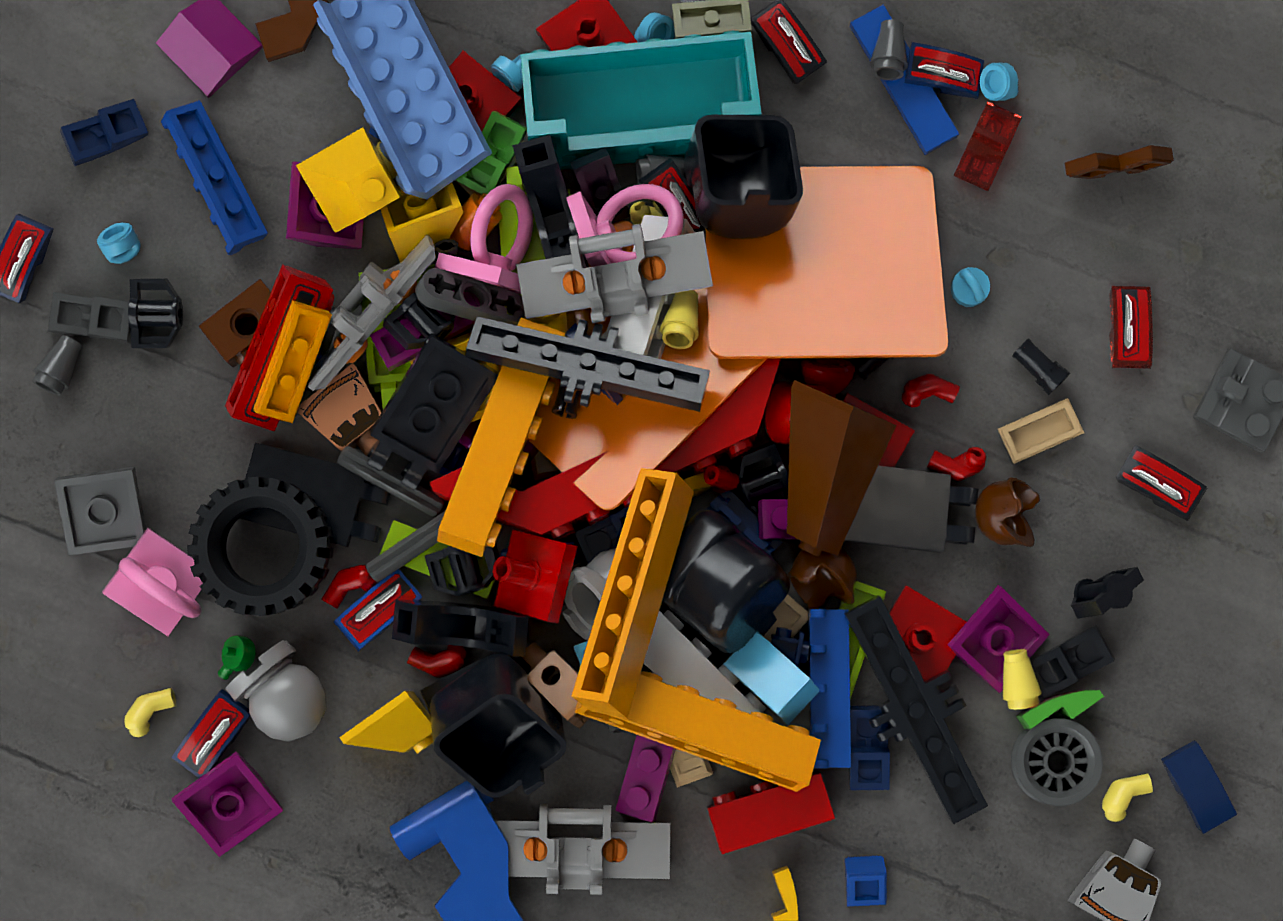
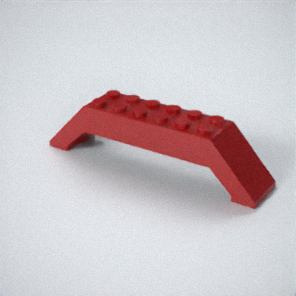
(559, 505)

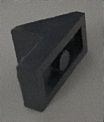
(598, 181)

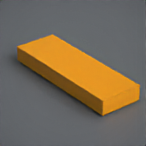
(292, 361)

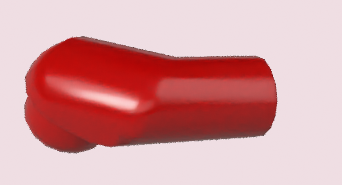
(961, 466)
(721, 478)
(346, 580)

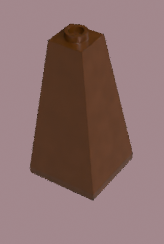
(830, 466)

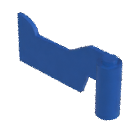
(475, 844)

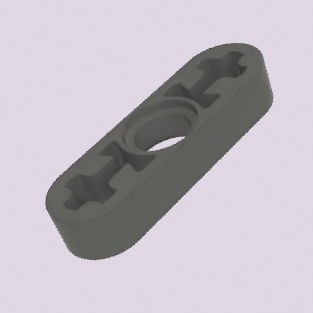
(455, 304)

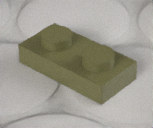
(711, 17)

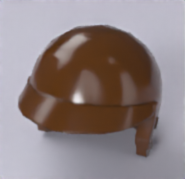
(1001, 512)
(823, 577)

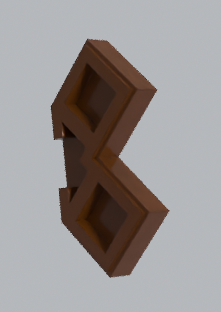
(288, 32)
(1135, 161)

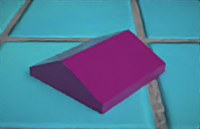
(208, 44)
(309, 224)
(995, 629)
(228, 803)

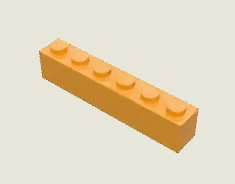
(496, 457)
(633, 593)
(717, 732)

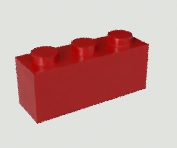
(767, 813)

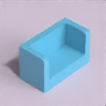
(772, 678)

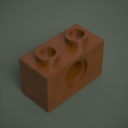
(224, 325)

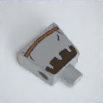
(1119, 886)

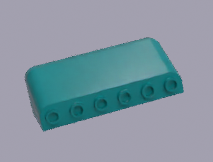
(636, 94)

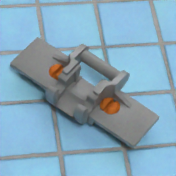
(615, 288)
(384, 292)
(624, 851)

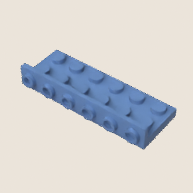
(405, 91)

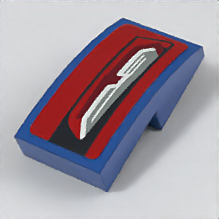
(375, 609)

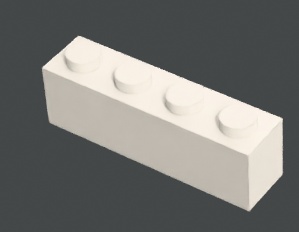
(642, 332)
(687, 664)

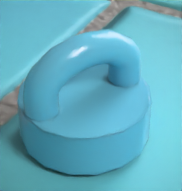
(655, 26)
(508, 72)
(999, 82)
(119, 243)
(970, 287)

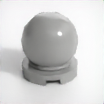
(585, 592)
(282, 696)

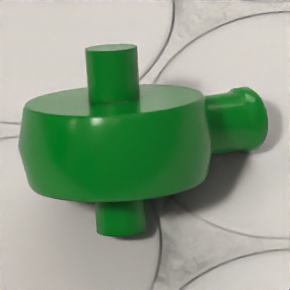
(237, 655)

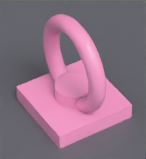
(590, 225)
(489, 266)
(156, 583)

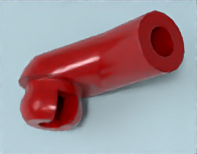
(926, 386)
(440, 663)

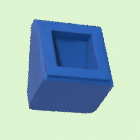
(865, 881)

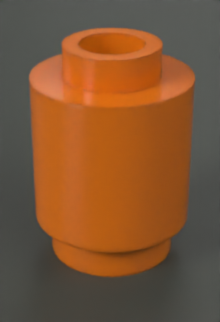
(462, 231)

